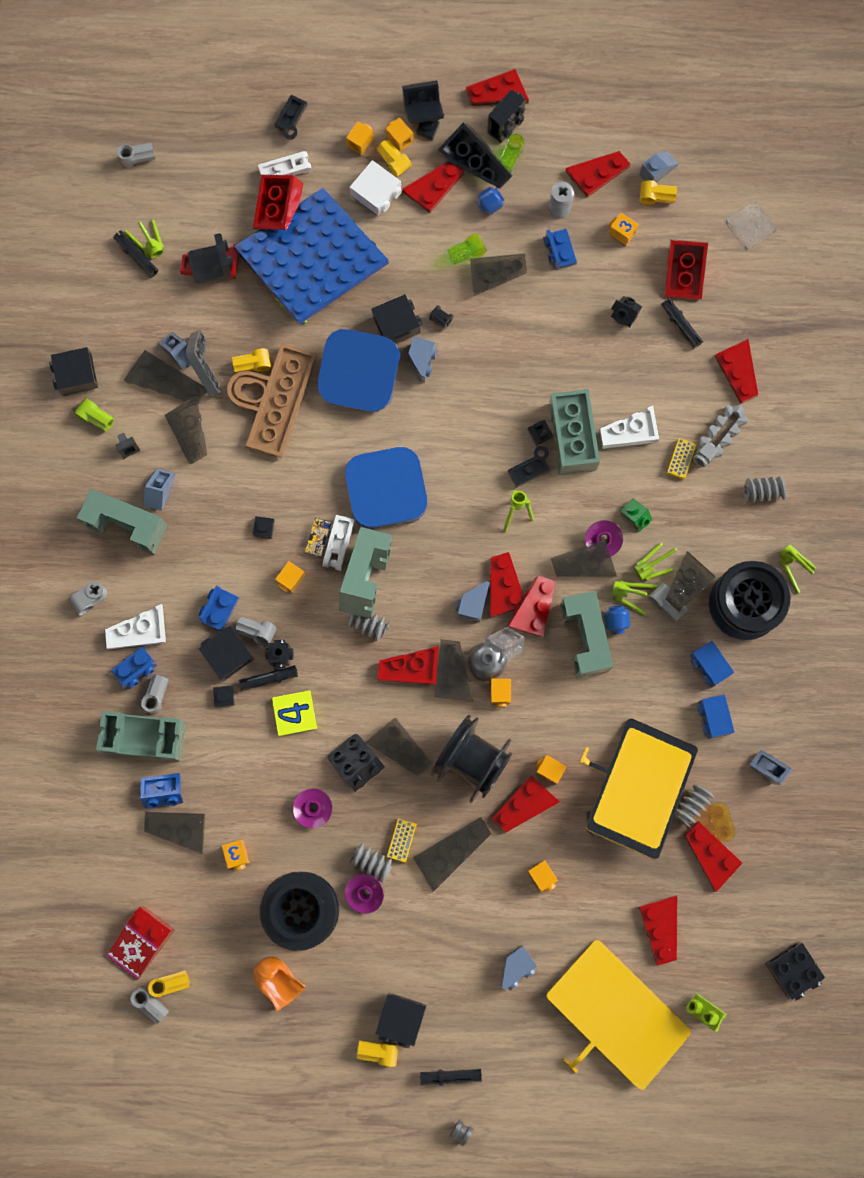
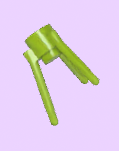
(153, 248)
(518, 501)
(790, 555)
(644, 569)
(622, 588)

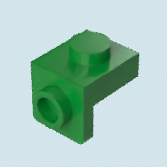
(637, 514)

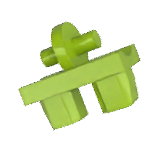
(706, 1012)

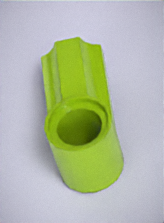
(91, 413)

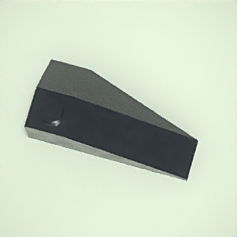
(472, 154)

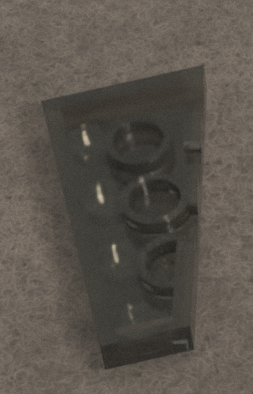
(159, 376)
(447, 855)

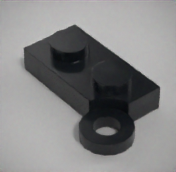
(290, 116)
(530, 468)

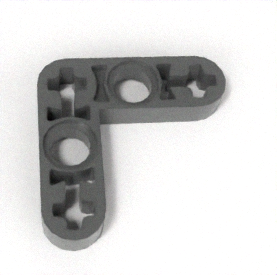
(195, 355)

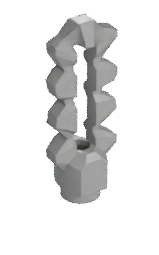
(707, 450)

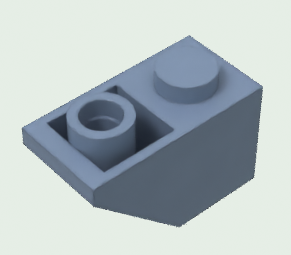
(421, 355)
(516, 966)

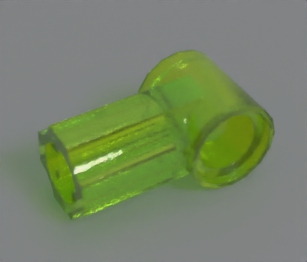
(512, 153)
(471, 247)

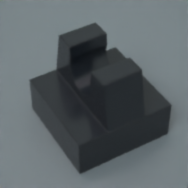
(540, 432)
(126, 446)

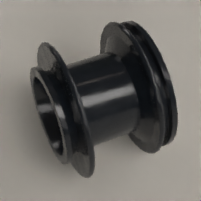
(760, 583)
(472, 759)
(274, 916)

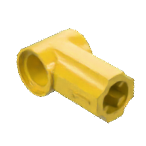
(396, 161)
(652, 193)
(256, 361)
(171, 983)
(382, 1053)

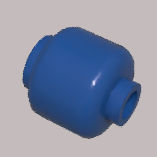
(490, 200)
(617, 619)

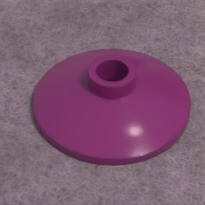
(608, 528)
(302, 805)
(358, 899)

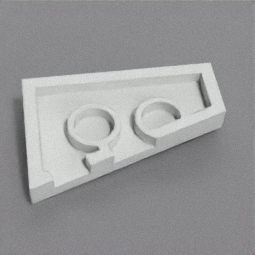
(635, 430)
(141, 630)

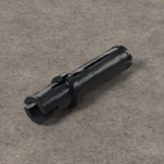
(130, 248)
(678, 318)
(277, 675)
(445, 1077)

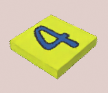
(294, 713)

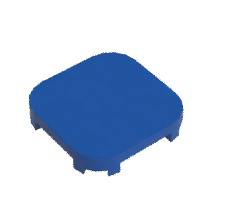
(358, 370)
(386, 487)

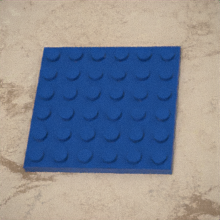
(314, 258)

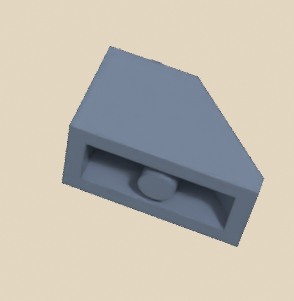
(658, 166)
(176, 349)
(158, 489)
(473, 602)

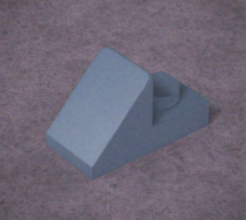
(771, 768)

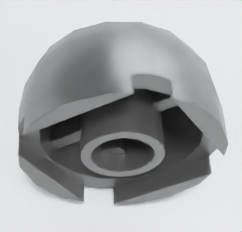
(484, 663)

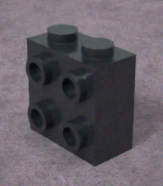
(506, 116)
(396, 319)
(73, 371)
(225, 653)
(795, 971)
(400, 1020)

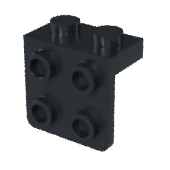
(422, 102)
(211, 262)
(355, 762)

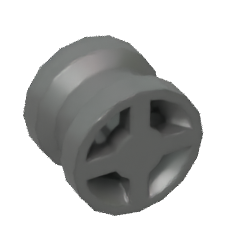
(461, 1132)

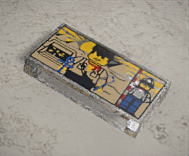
(318, 537)

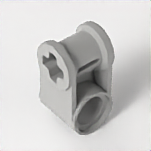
(86, 599)

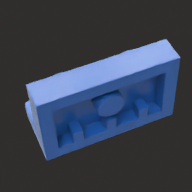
(560, 249)
(218, 608)
(134, 668)
(161, 790)

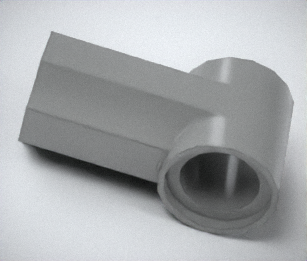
(137, 154)
(658, 598)
(260, 632)
(155, 692)
(151, 1007)

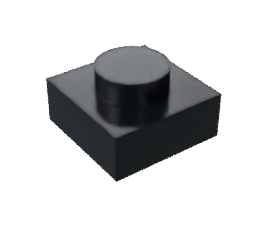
(428, 129)
(263, 527)
(223, 696)

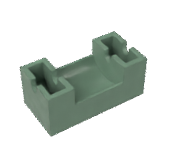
(574, 431)
(146, 527)
(358, 593)
(586, 611)
(141, 736)

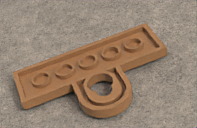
(280, 400)

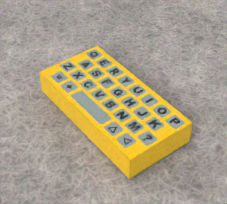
(681, 458)
(401, 840)

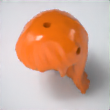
(276, 982)

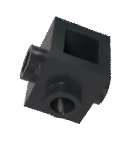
(625, 311)
(282, 660)

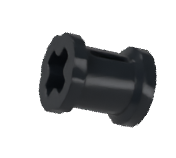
(441, 317)

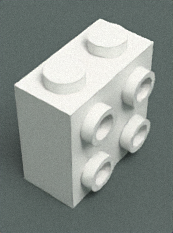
(376, 188)

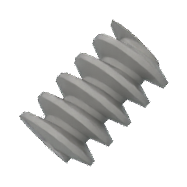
(561, 199)
(764, 487)
(372, 625)
(692, 805)
(371, 862)

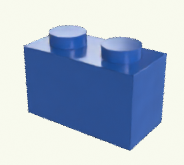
(711, 664)
(715, 716)

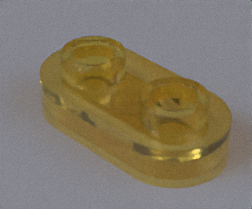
(721, 821)

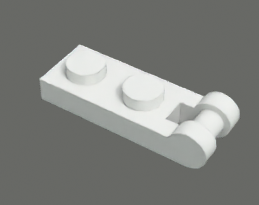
(287, 165)
(338, 542)

